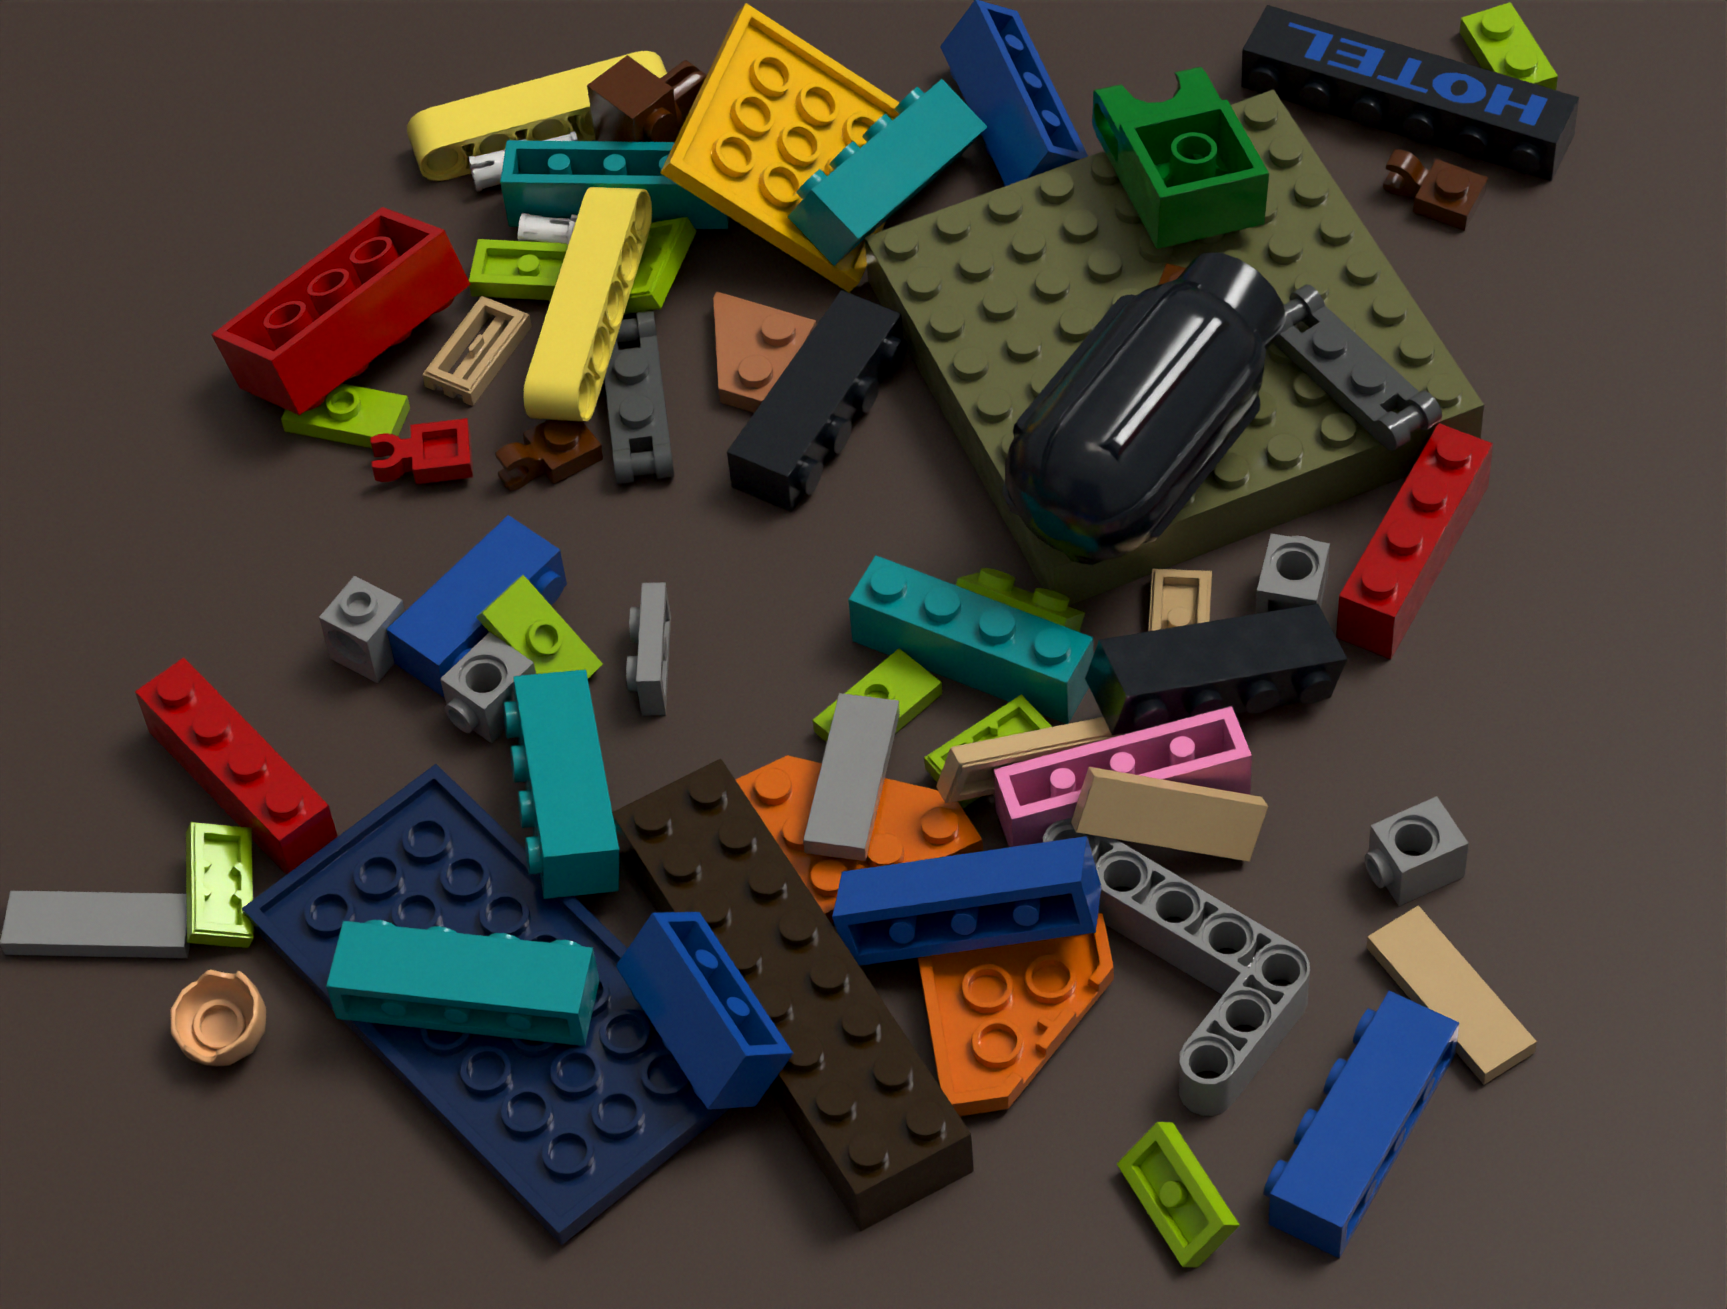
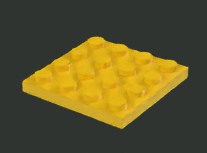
(765, 126)

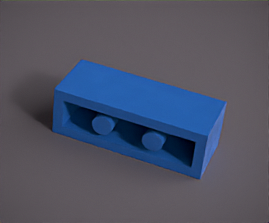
(444, 621)
(704, 1010)

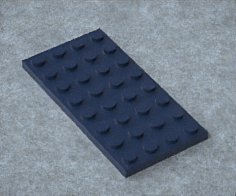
(546, 1118)

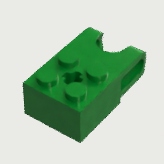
(1183, 160)

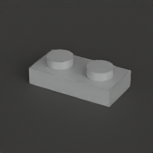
(651, 630)

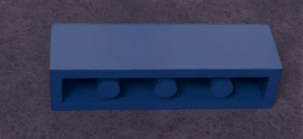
(1010, 93)
(968, 901)
(1361, 1124)

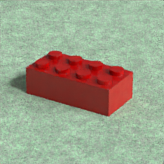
(341, 310)

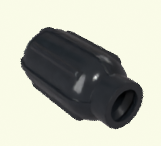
(1143, 410)

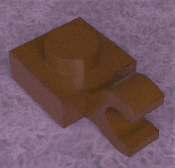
(1441, 193)
(550, 448)

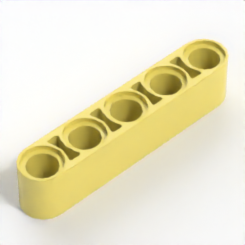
(529, 111)
(588, 304)

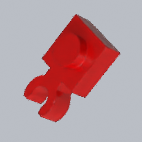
(433, 453)

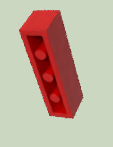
(1414, 541)
(236, 765)

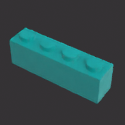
(886, 171)
(555, 175)
(971, 638)
(564, 783)
(463, 982)

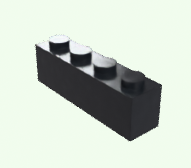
(817, 401)
(1215, 665)

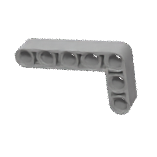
(1193, 948)

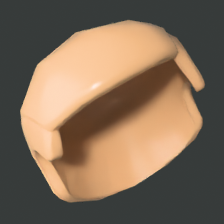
(218, 1018)

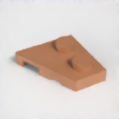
(753, 348)

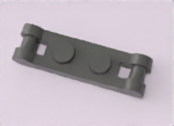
(1353, 372)
(638, 404)

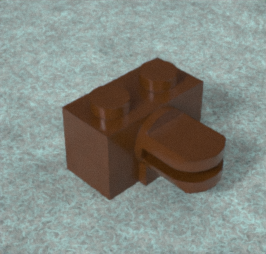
(640, 107)

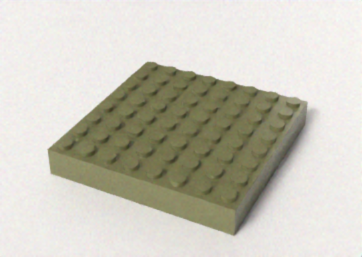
(1024, 273)

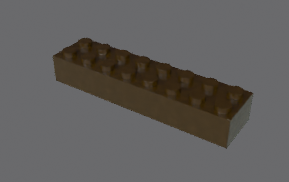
(854, 1076)

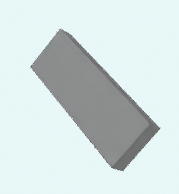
(851, 777)
(96, 924)

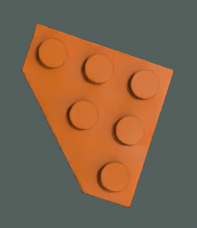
(908, 826)
(1007, 1011)

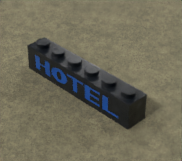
(1410, 92)

